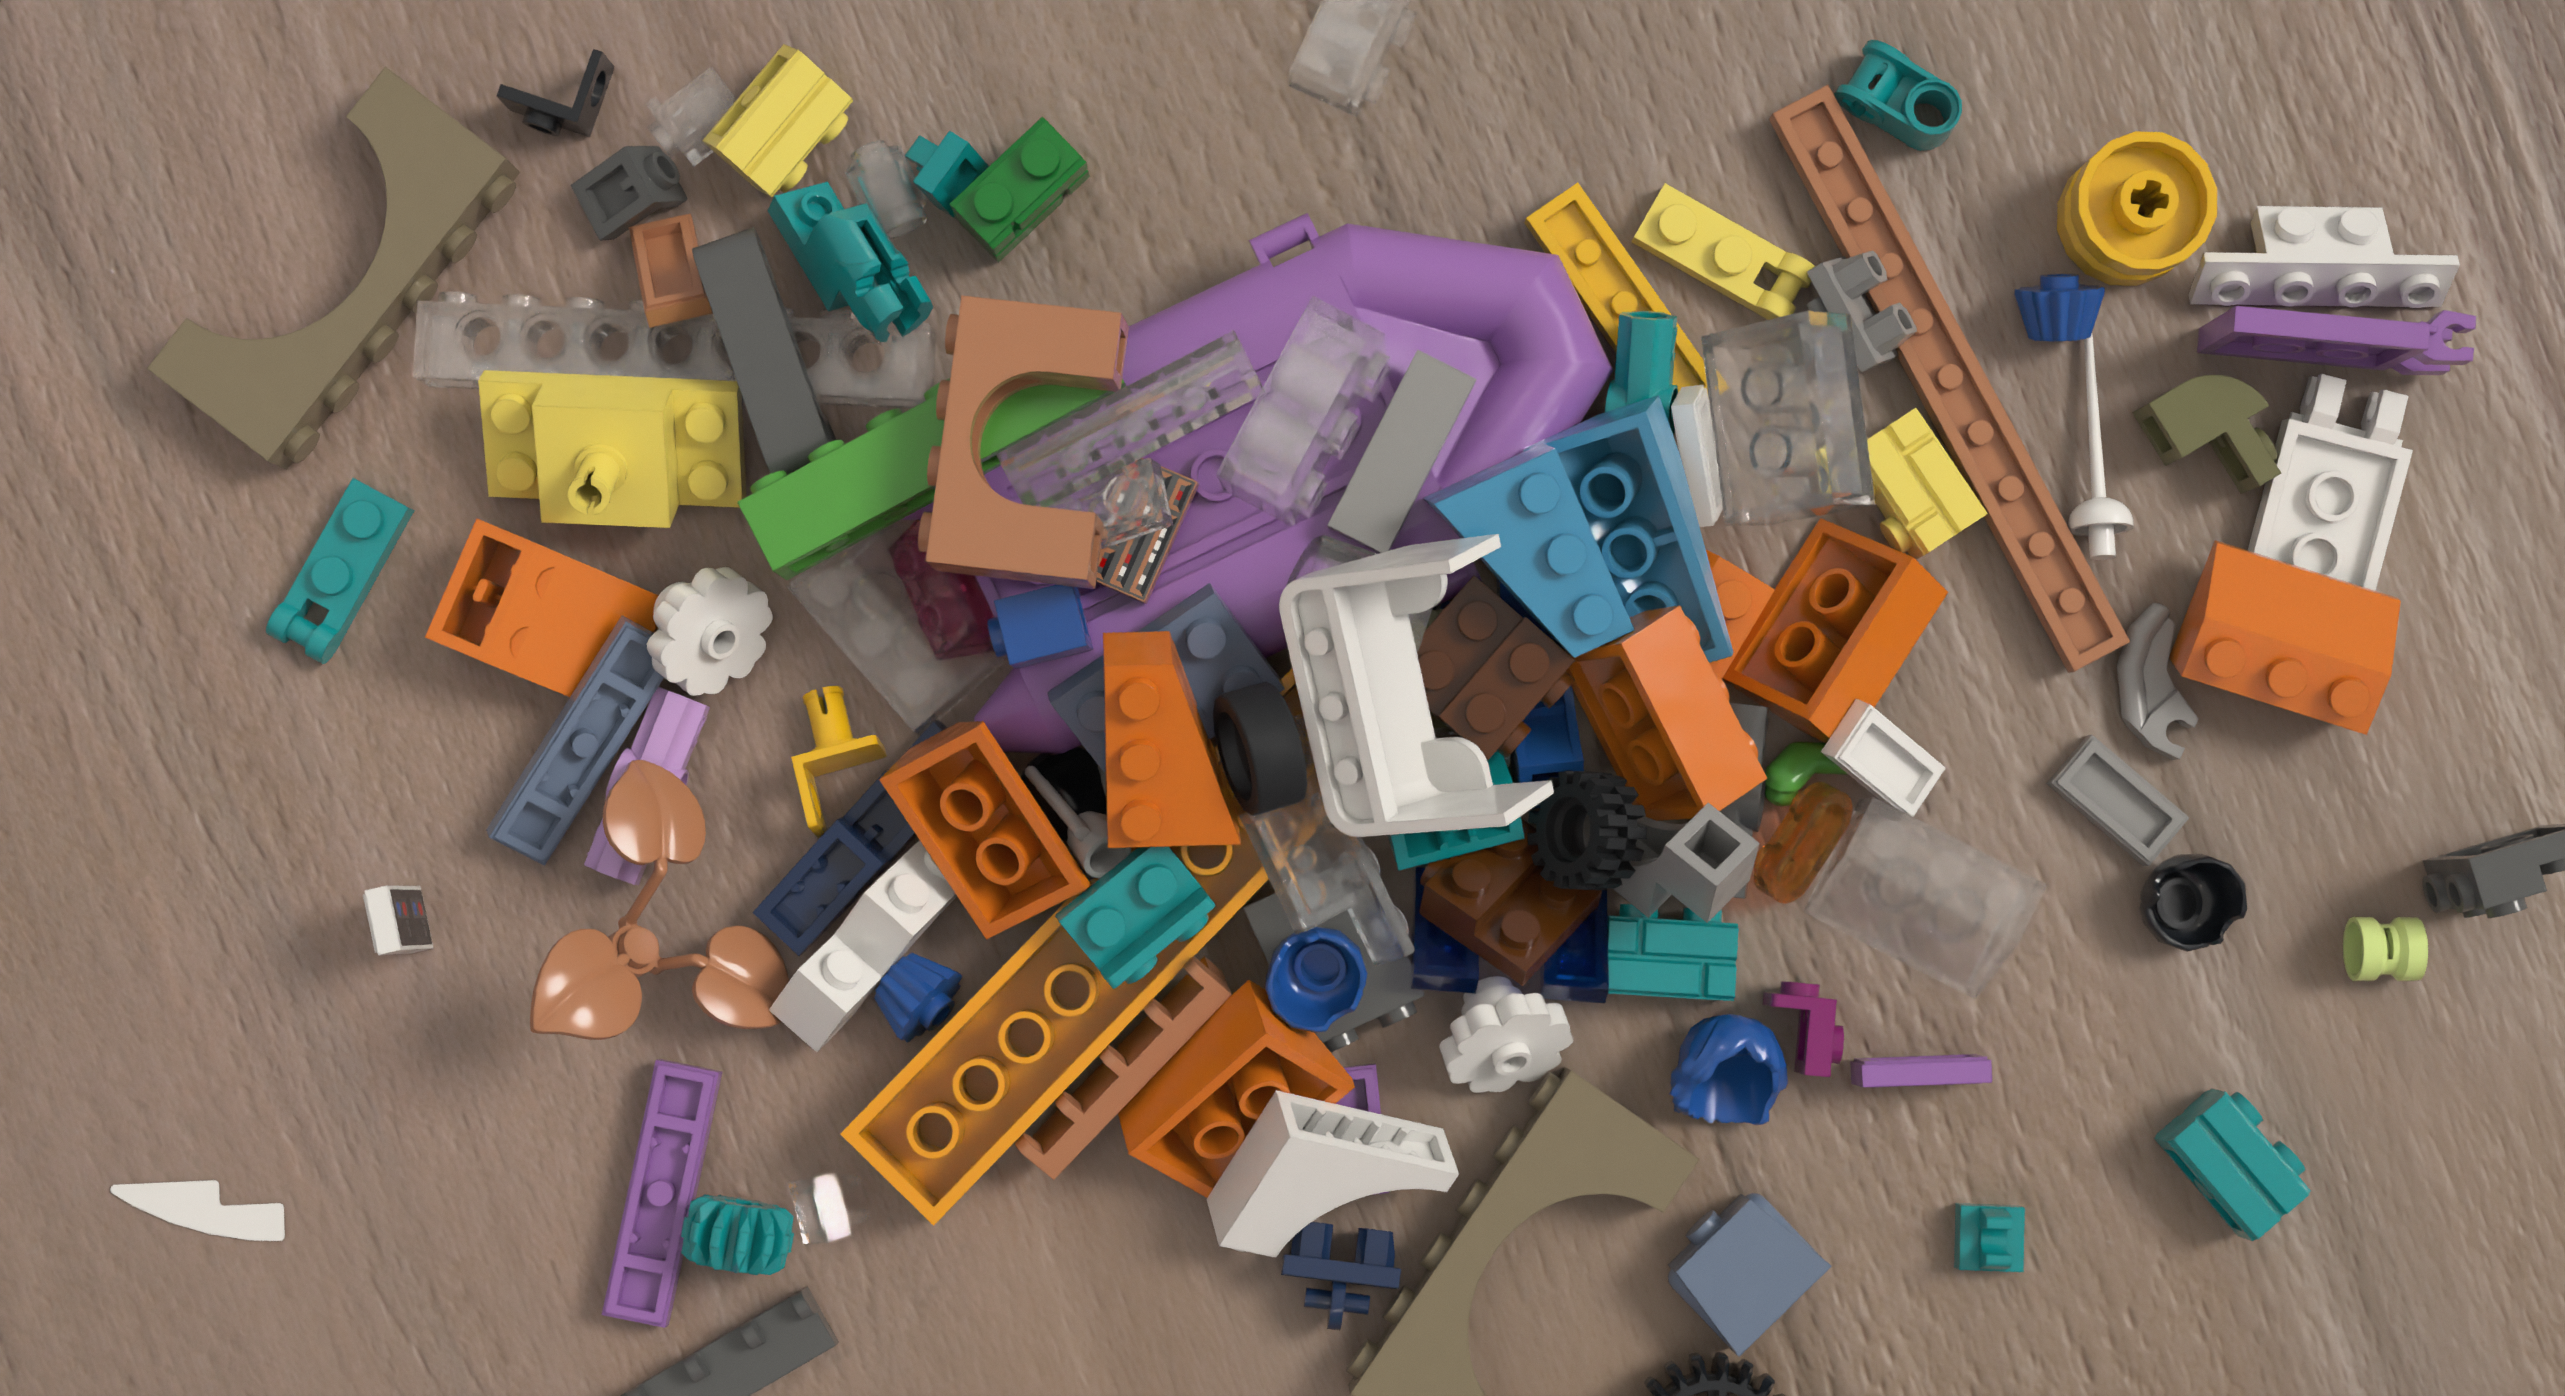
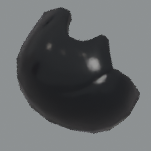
(1074, 778)
(2192, 901)

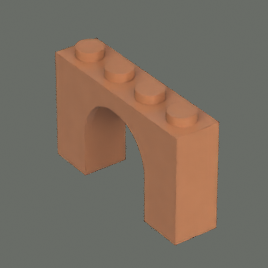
(995, 354)

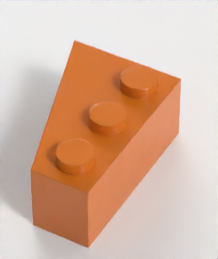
(1157, 753)

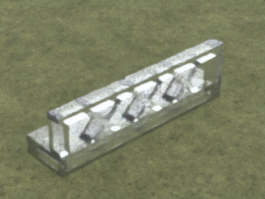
(1131, 422)

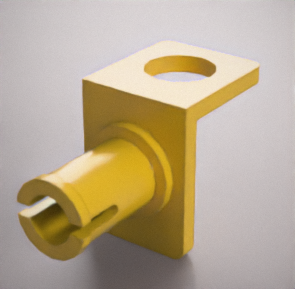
(833, 750)

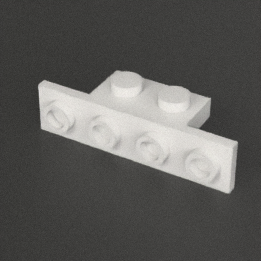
(2322, 261)

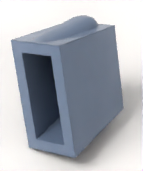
(1744, 1269)

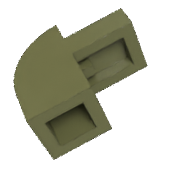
(2213, 412)

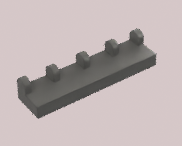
(749, 1354)

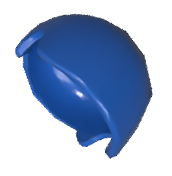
(1315, 978)

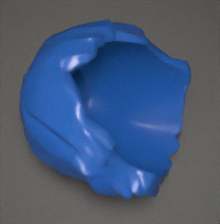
(1728, 1071)

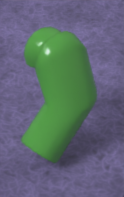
(1793, 770)

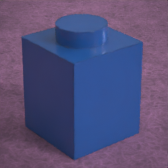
(1039, 626)

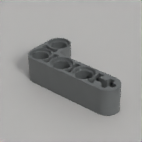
(762, 350)

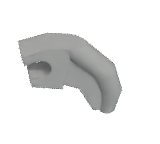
(2145, 686)

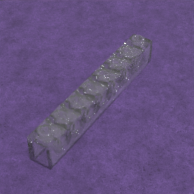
(449, 328)

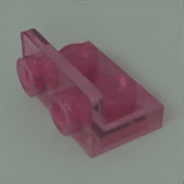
(947, 604)

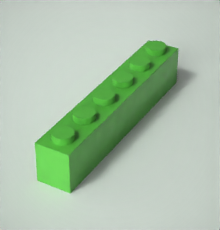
(882, 475)

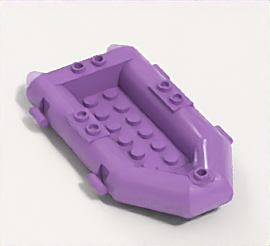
(1470, 304)

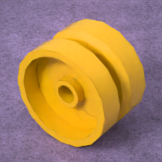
(2130, 174)

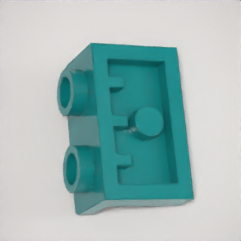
(1136, 913)

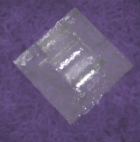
(822, 1209)

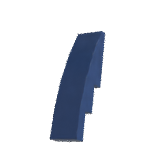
(839, 866)

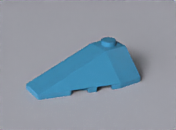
(1644, 515)

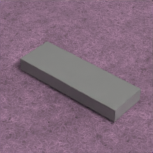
(1401, 452)

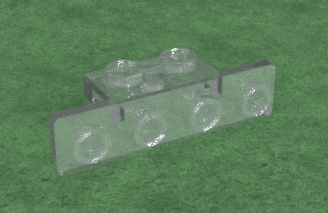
(1326, 871)

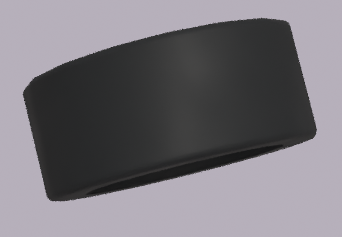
(1260, 748)

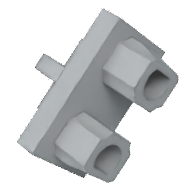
(1843, 289)

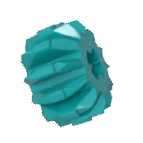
(737, 1234)

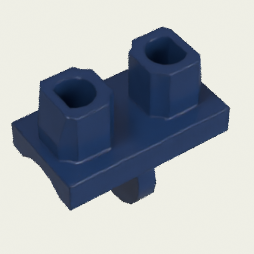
(1371, 1267)

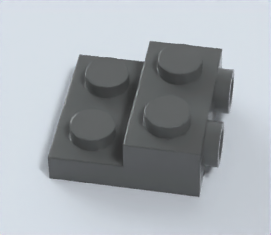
(2496, 873)

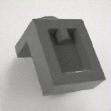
(628, 189)

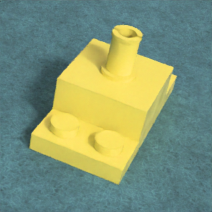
(612, 445)

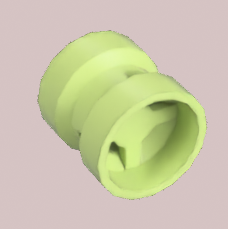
(2385, 949)

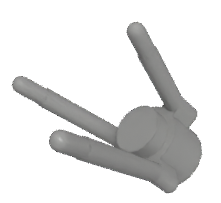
(1085, 831)

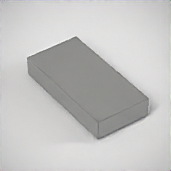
(2117, 800)

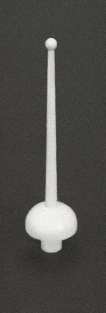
(2099, 516)

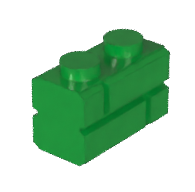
(1020, 189)

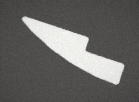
(199, 1208)

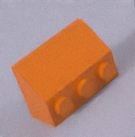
(1834, 629)
(2288, 637)
(1666, 718)
(983, 827)
(1219, 1083)

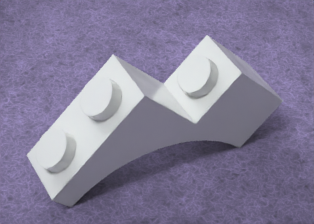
(864, 948)

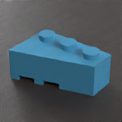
(1545, 549)

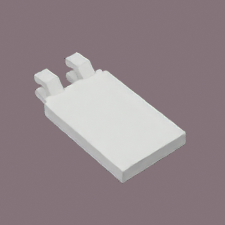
(2335, 485)

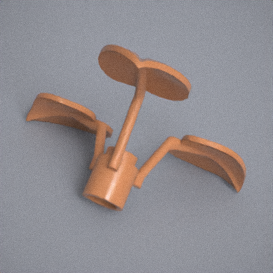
(591, 979)

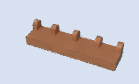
(1126, 1068)

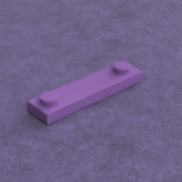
(660, 1192)

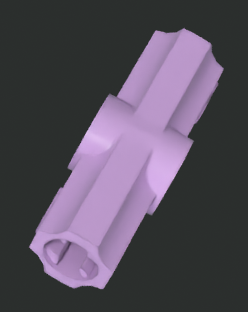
(666, 739)

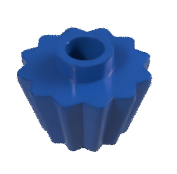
(2059, 308)
(917, 995)

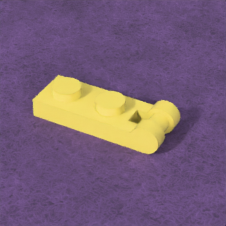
(1721, 253)

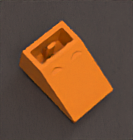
(532, 608)

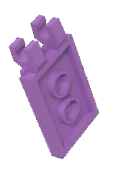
(2339, 339)

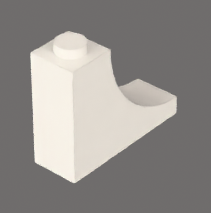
(1314, 1158)

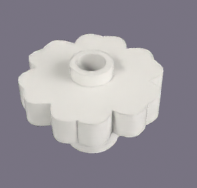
(708, 630)
(1504, 1037)

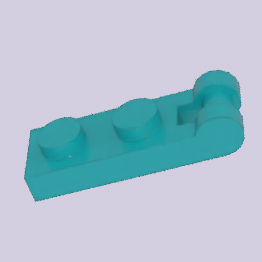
(340, 570)

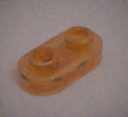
(1802, 842)

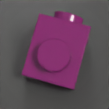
(1818, 1037)

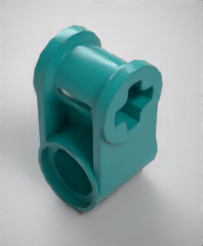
(1896, 94)

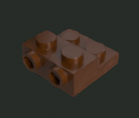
(1489, 669)
(1504, 906)

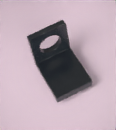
(551, 116)

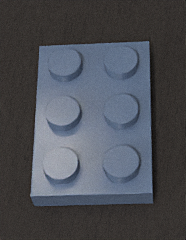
(1213, 653)

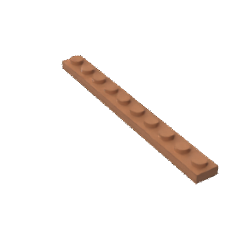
(1952, 383)

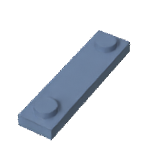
(579, 745)

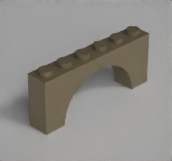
(287, 385)
(1568, 1149)

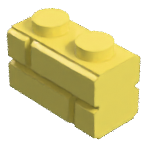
(780, 122)
(1918, 487)

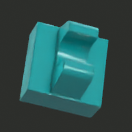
(945, 168)
(1989, 1237)

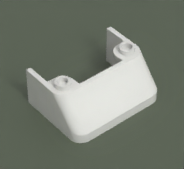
(1369, 701)

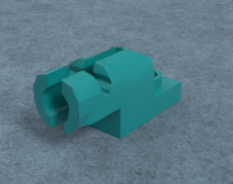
(850, 260)

